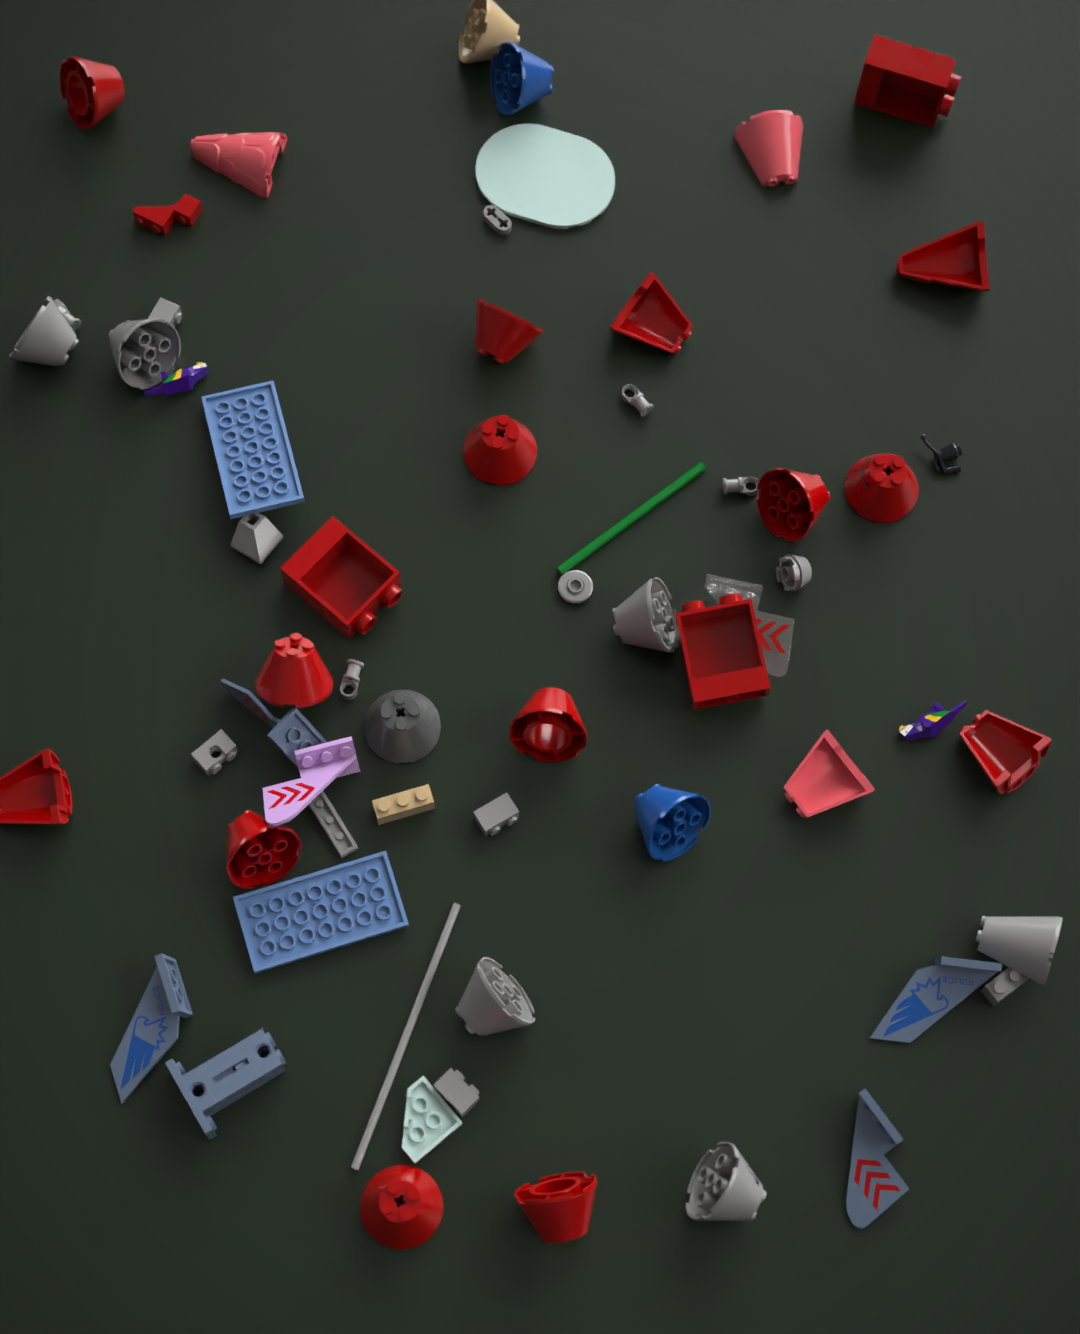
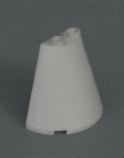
(1021, 942)

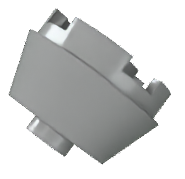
(793, 572)

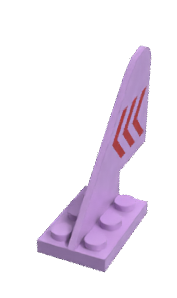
(317, 769)

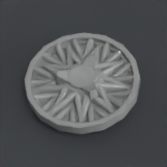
(575, 586)

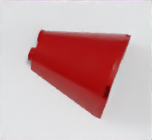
(653, 317)
(1004, 749)
(36, 792)

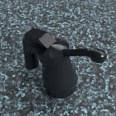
(949, 452)

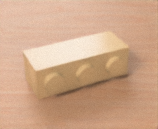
(403, 804)

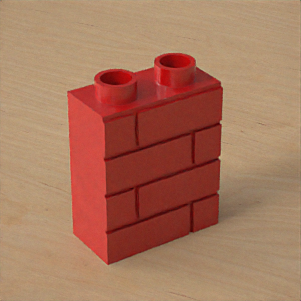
(907, 81)
(342, 578)
(722, 652)

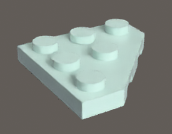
(426, 1120)

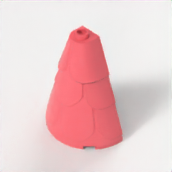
(241, 157)

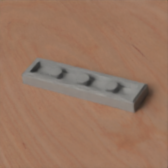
(333, 825)

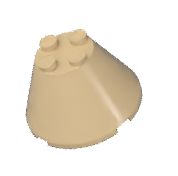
(485, 30)

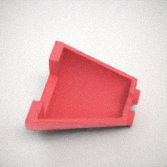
(772, 145)
(825, 779)

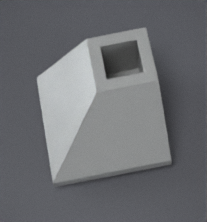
(255, 537)

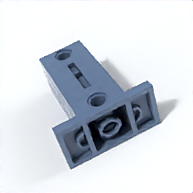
(228, 1077)

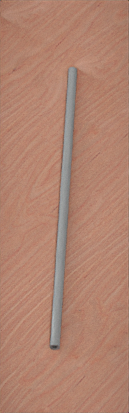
(405, 1037)

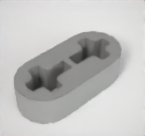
(494, 221)

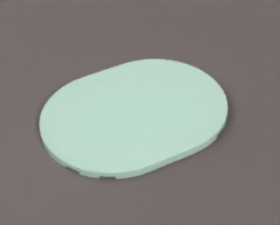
(545, 176)

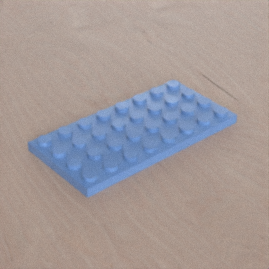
(252, 449)
(320, 912)

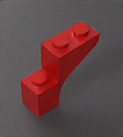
(162, 218)

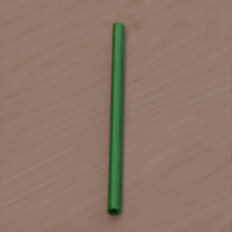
(631, 518)

